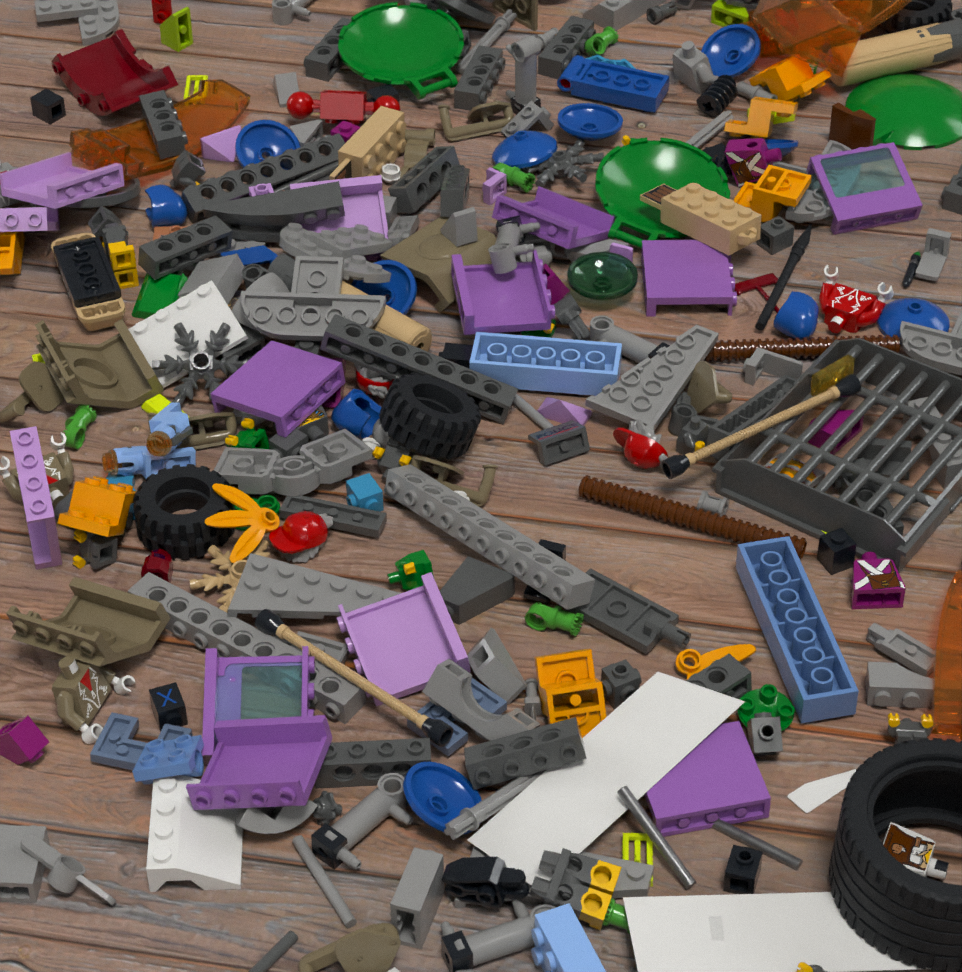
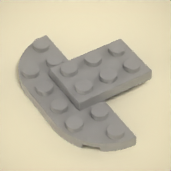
(95, 17)
(813, 203)
(346, 243)
(311, 304)
(934, 346)

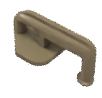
(477, 129)
(38, 387)
(705, 389)
(207, 440)
(478, 498)
(359, 951)

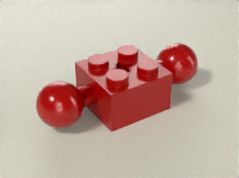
(337, 105)

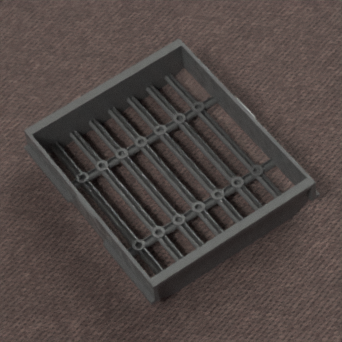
(811, 508)

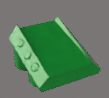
(157, 294)

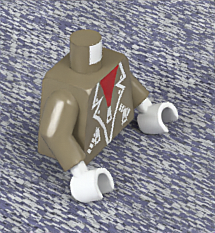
(58, 472)
(81, 692)

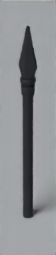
(796, 253)

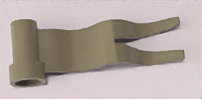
(416, 147)

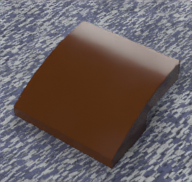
(851, 128)

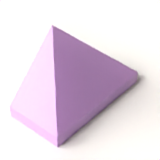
(220, 145)
(563, 411)

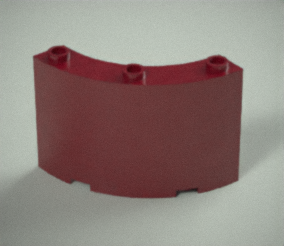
(110, 75)

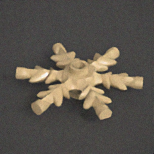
(232, 578)

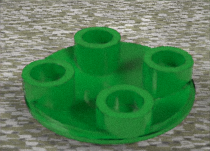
(766, 700)

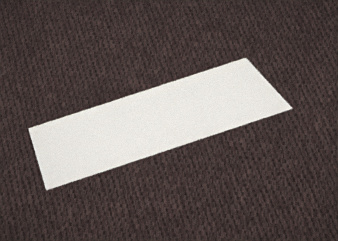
(627, 748)
(759, 934)

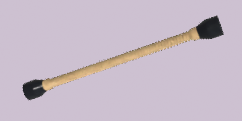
(678, 464)
(435, 729)

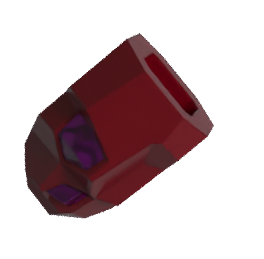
(160, 564)

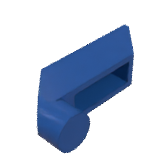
(253, 255)

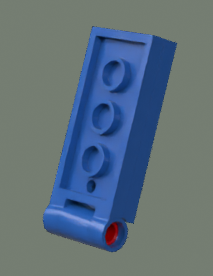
(614, 84)

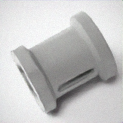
(713, 504)

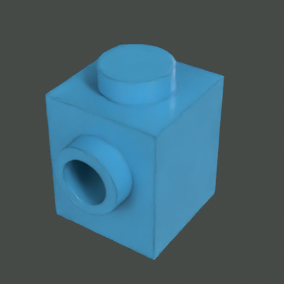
(364, 493)

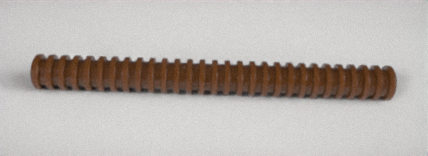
(789, 348)
(681, 513)

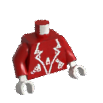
(848, 307)

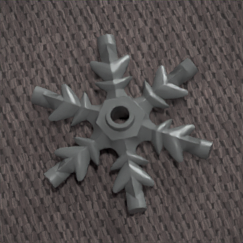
(564, 164)
(196, 358)

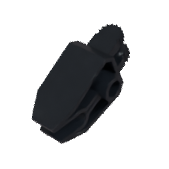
(484, 881)

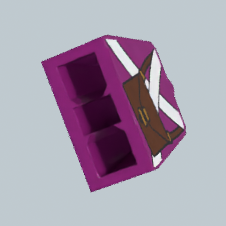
(750, 159)
(876, 583)

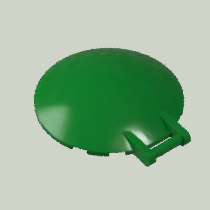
(403, 46)
(910, 110)
(642, 167)

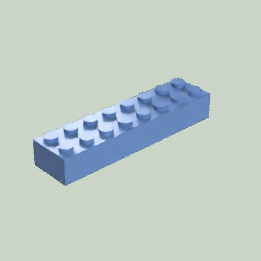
(796, 630)

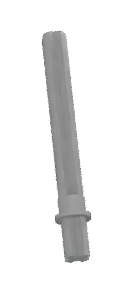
(501, 25)
(711, 129)
(471, 817)

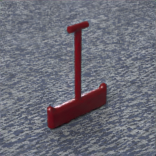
(757, 283)

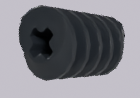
(718, 96)

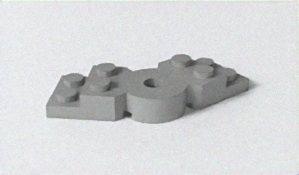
(319, 461)

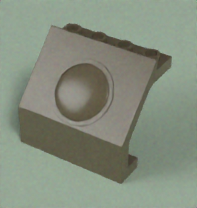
(429, 257)
(102, 373)
(96, 625)

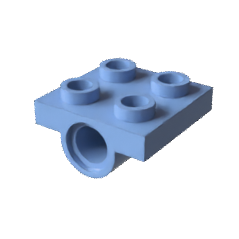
(170, 758)

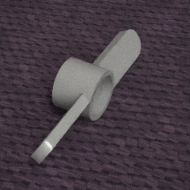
(65, 870)

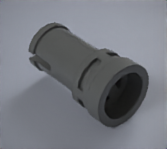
(657, 13)

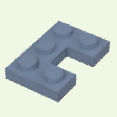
(485, 698)
(116, 745)

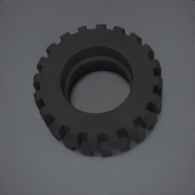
(918, 14)
(430, 416)
(174, 491)

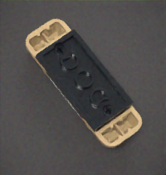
(89, 280)

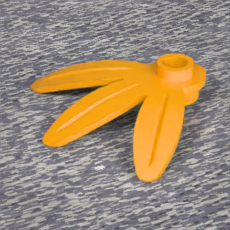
(259, 519)
(700, 662)

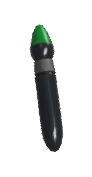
(910, 272)

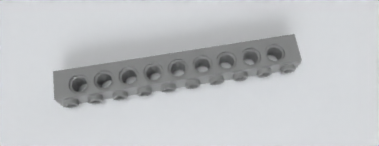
(490, 536)
(211, 628)

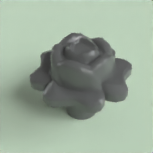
(326, 809)

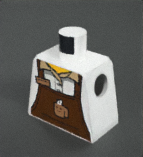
(914, 852)

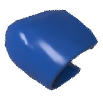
(166, 208)
(797, 316)
(356, 414)

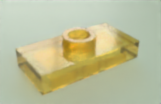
(831, 374)

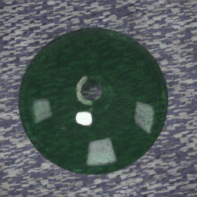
(602, 276)

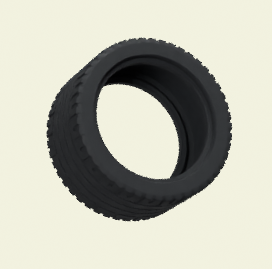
(876, 893)

